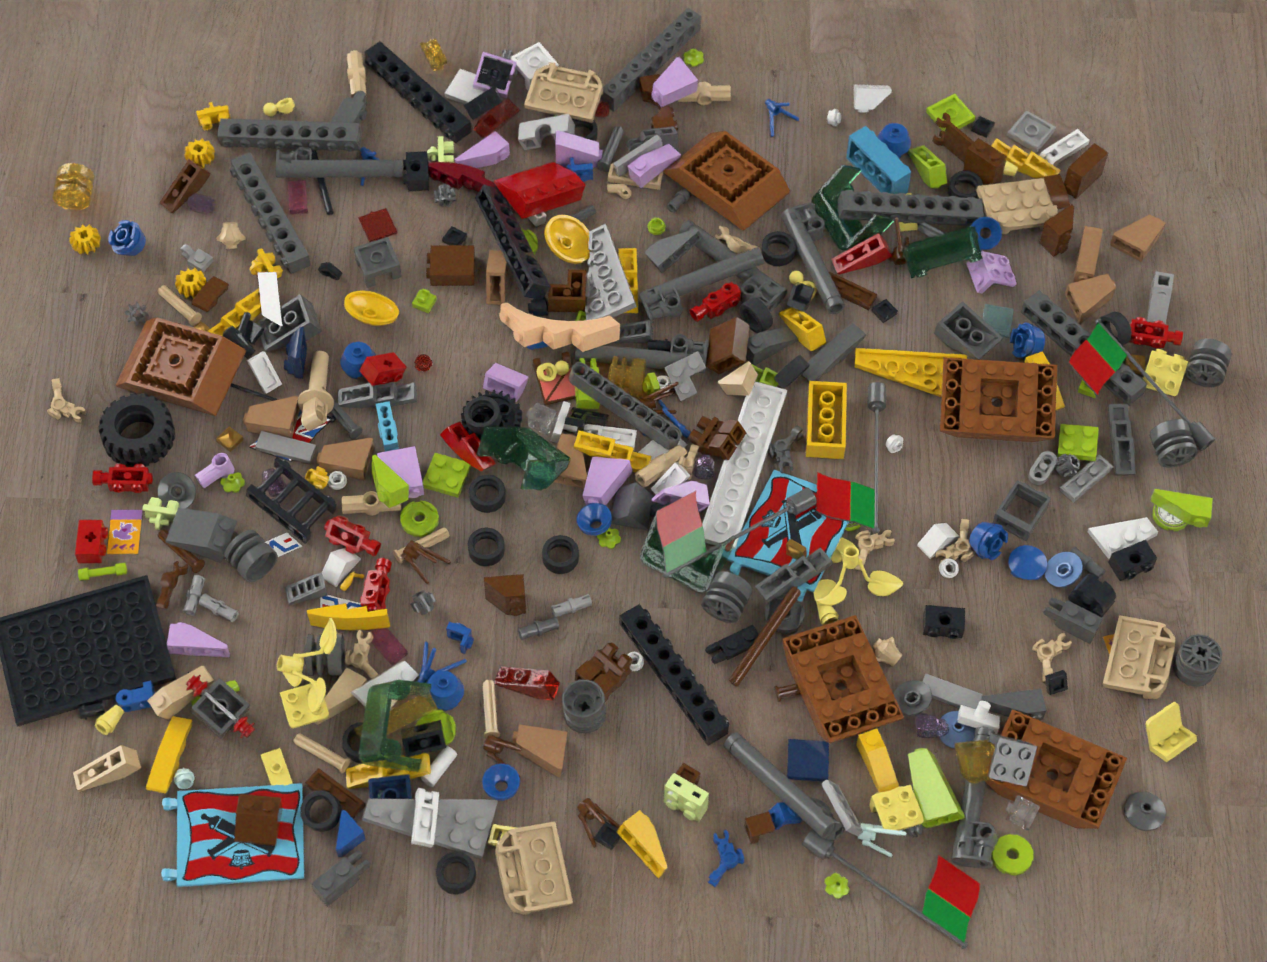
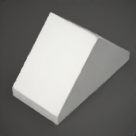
(937, 539)
(339, 565)

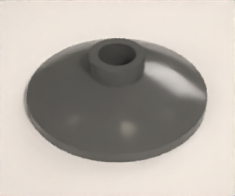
(168, 486)
(912, 691)
(1141, 818)

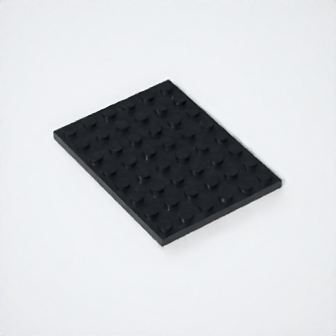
(83, 650)

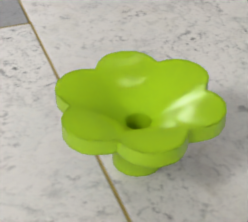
(693, 58)
(233, 482)
(609, 538)
(836, 885)

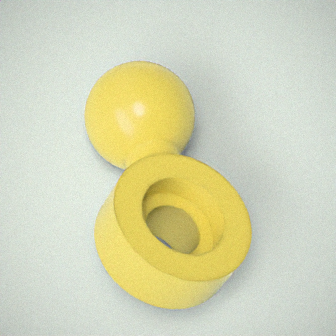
(284, 106)
(797, 276)
(560, 368)

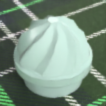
(184, 778)

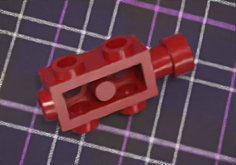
(722, 301)
(1153, 333)
(124, 478)
(350, 536)
(373, 593)

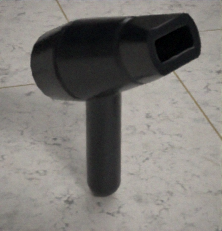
(237, 335)

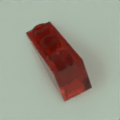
(496, 118)
(529, 682)

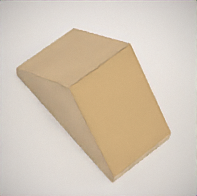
(739, 381)

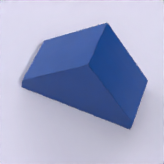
(349, 834)

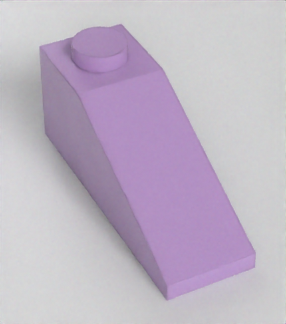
(486, 152)
(652, 164)
(677, 492)
(188, 640)

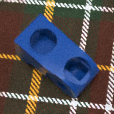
(136, 698)

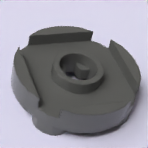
(789, 624)

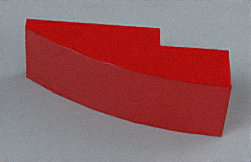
(466, 446)

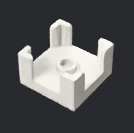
(530, 60)

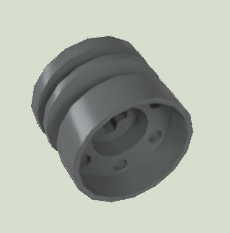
(1208, 362)
(1173, 443)
(251, 556)
(727, 597)
(1197, 660)
(334, 661)
(584, 706)

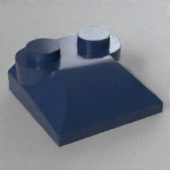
(296, 354)
(390, 787)

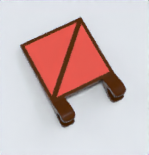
(558, 389)

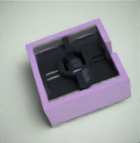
(494, 72)

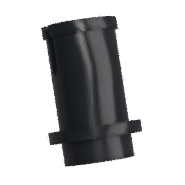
(660, 345)
(91, 710)

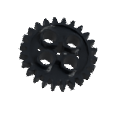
(512, 418)

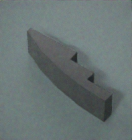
(834, 352)
(368, 396)
(1121, 439)
(794, 575)

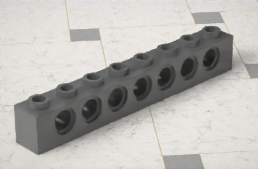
(651, 58)
(295, 130)
(270, 213)
(917, 214)
(1059, 333)

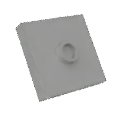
(1031, 131)

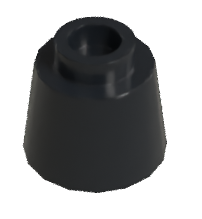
(538, 307)

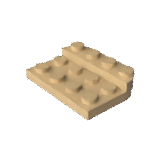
(564, 92)
(1017, 204)
(1140, 657)
(533, 869)

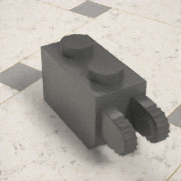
(352, 109)
(668, 136)
(1074, 619)
(339, 878)

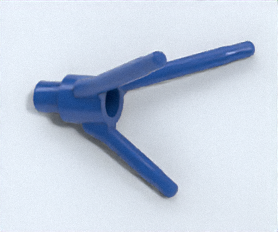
(774, 109)
(367, 155)
(685, 432)
(426, 671)

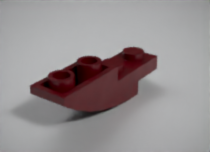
(458, 175)

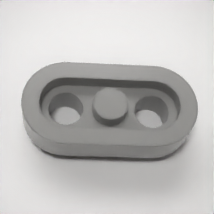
(1041, 469)

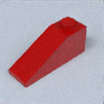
(862, 255)

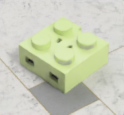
(686, 797)

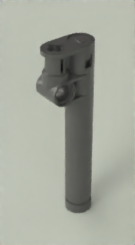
(300, 165)
(805, 229)
(755, 281)
(659, 299)
(654, 358)
(809, 809)
(970, 846)

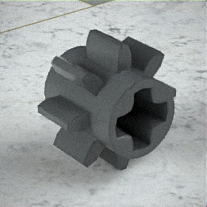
(444, 195)
(132, 310)
(1067, 465)
(423, 602)

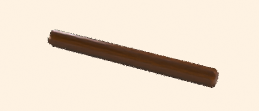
(764, 637)

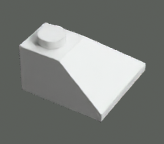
(869, 96)

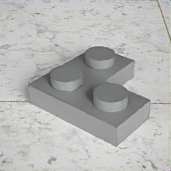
(681, 373)

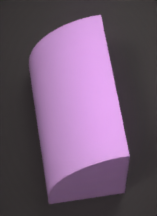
(506, 380)

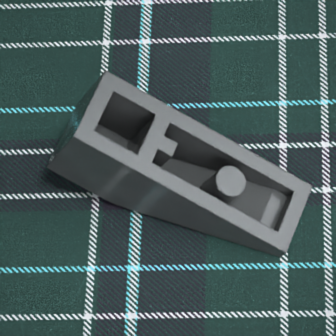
(670, 249)
(769, 343)
(1026, 702)

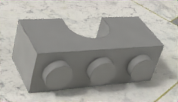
(533, 132)

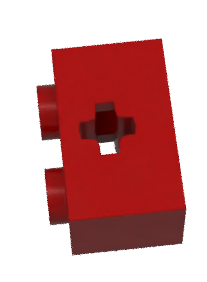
(383, 369)
(90, 541)

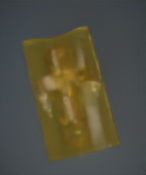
(433, 54)

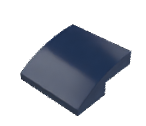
(808, 760)

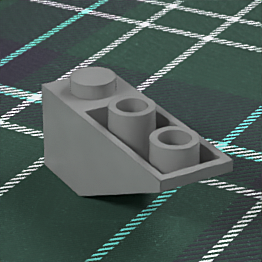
(1160, 297)

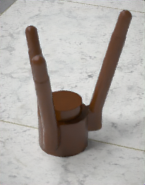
(898, 254)
(649, 400)
(414, 550)
(495, 745)
(589, 811)

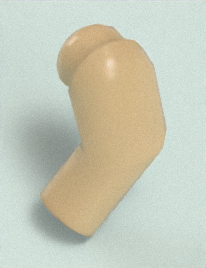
(621, 189)

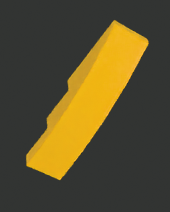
(1028, 164)
(628, 259)
(248, 304)
(605, 447)
(349, 619)
(168, 755)
(358, 775)

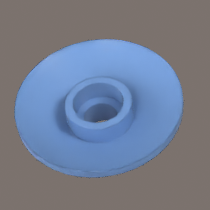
(1059, 565)
(956, 735)

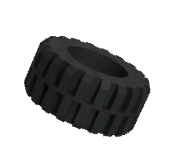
(129, 411)

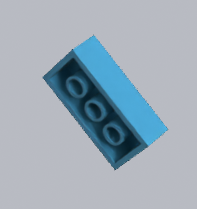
(877, 162)

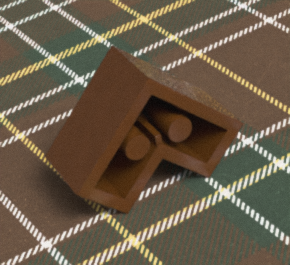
(569, 296)

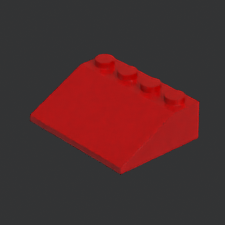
(541, 189)

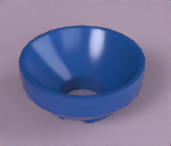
(995, 228)
(592, 513)
(501, 773)

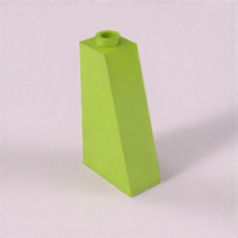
(932, 790)

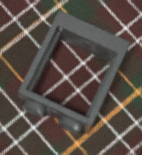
(1013, 524)

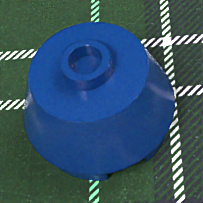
(896, 138)
(127, 238)
(1027, 340)
(354, 357)
(988, 539)
(446, 690)

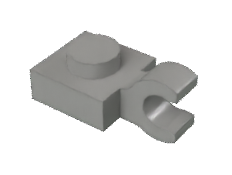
(198, 259)

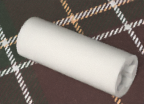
(439, 766)

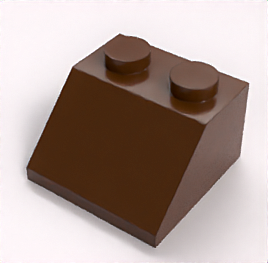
(1058, 231)
(506, 593)
(258, 819)

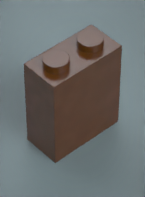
(985, 162)
(1085, 170)
(451, 265)
(727, 345)

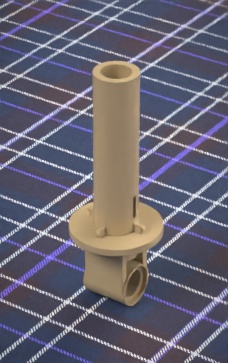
(316, 401)

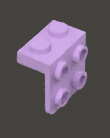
(991, 270)

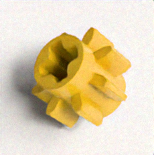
(317, 477)

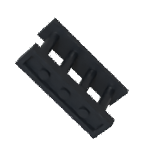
(287, 518)

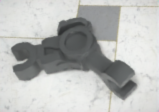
(782, 448)

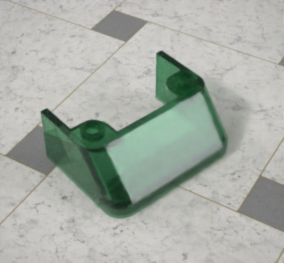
(845, 232)
(943, 250)
(528, 450)
(695, 575)
(374, 746)

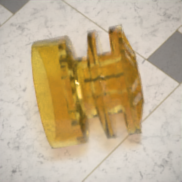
(73, 186)
(628, 376)

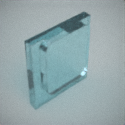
(998, 318)

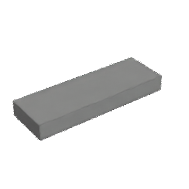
(621, 165)
(285, 447)
(1086, 478)
(952, 693)
(842, 808)

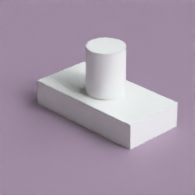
(264, 372)
(560, 423)
(674, 476)
(978, 717)

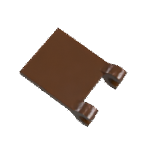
(952, 138)

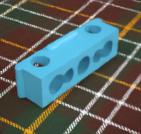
(387, 426)

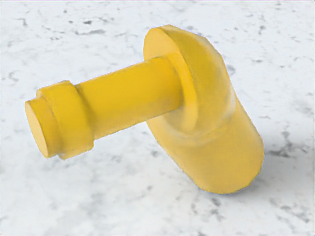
(348, 581)

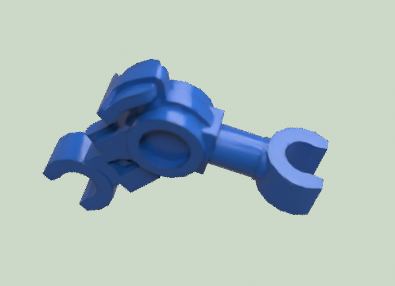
(728, 856)

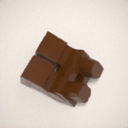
(718, 437)
(606, 669)

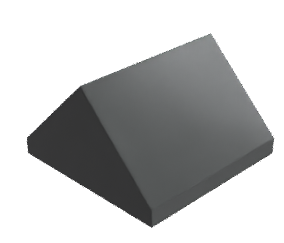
(632, 506)

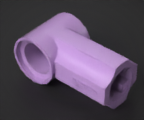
(220, 467)

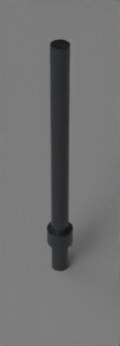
(323, 189)

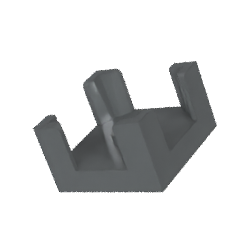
(377, 259)

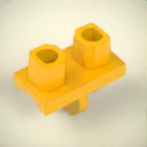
(212, 115)
(264, 263)

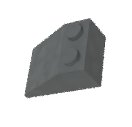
(294, 314)
(967, 332)
(201, 533)

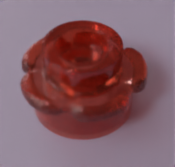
(420, 359)

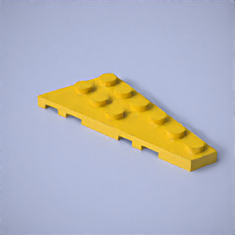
(909, 368)

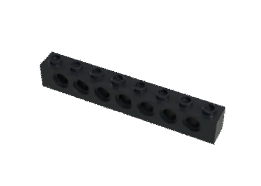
(417, 92)
(512, 243)
(708, 730)

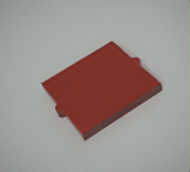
(377, 225)

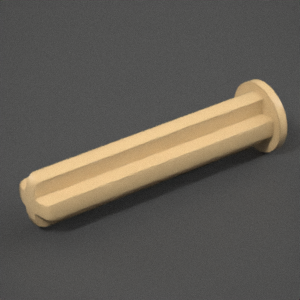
(180, 305)
(426, 542)
(490, 709)
(322, 752)

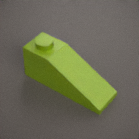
(929, 166)
(389, 486)
(1189, 508)

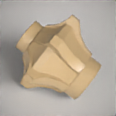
(230, 235)
(886, 651)

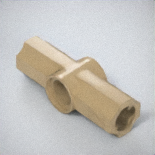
(356, 72)
(707, 93)
(659, 466)
(361, 504)

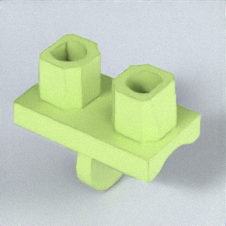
(443, 148)
(160, 515)

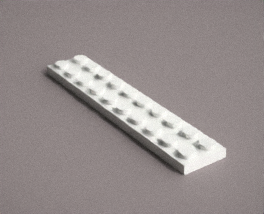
(742, 471)

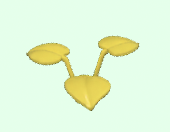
(880, 582)
(293, 666)

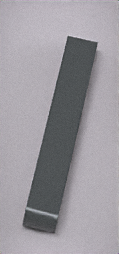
(629, 413)

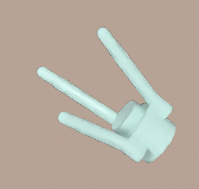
(869, 834)

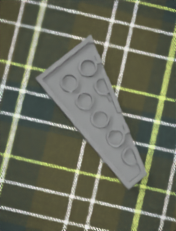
(607, 284)
(459, 822)

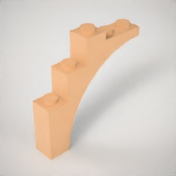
(557, 333)

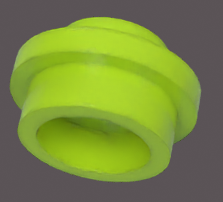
(656, 226)

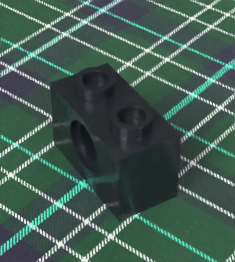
(483, 103)
(417, 171)
(1140, 553)
(951, 615)
(423, 738)

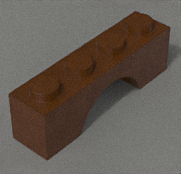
(665, 116)

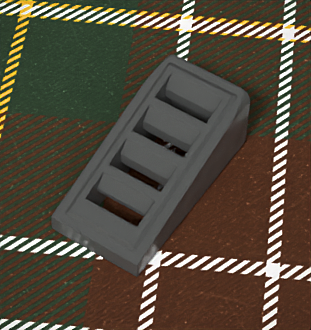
(636, 338)
(311, 581)

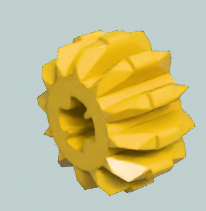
(200, 152)
(85, 239)
(190, 282)

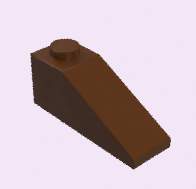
(188, 181)

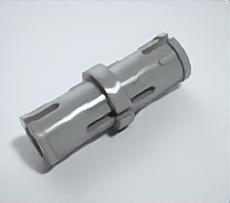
(194, 595)
(571, 605)
(218, 607)

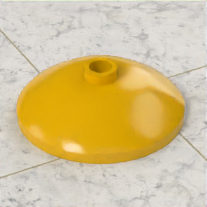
(568, 239)
(371, 308)

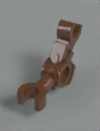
(169, 582)

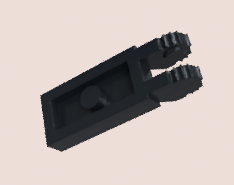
(733, 644)

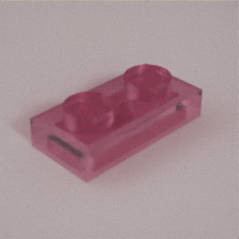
(297, 197)
(388, 645)

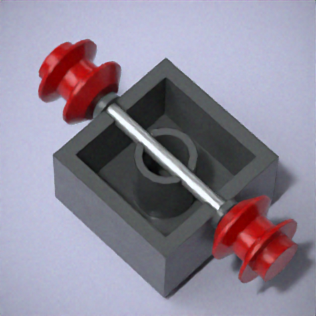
(220, 707)

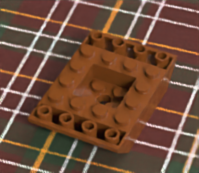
(736, 195)
(199, 377)
(1025, 394)
(840, 655)
(1083, 772)

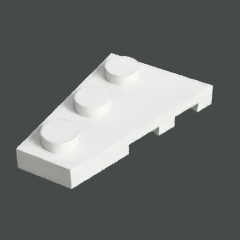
(1122, 534)
(401, 671)

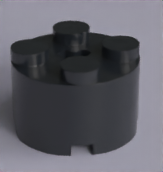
(1093, 595)

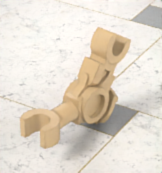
(734, 243)
(61, 406)
(689, 463)
(868, 543)
(960, 547)
(1047, 651)
(359, 656)

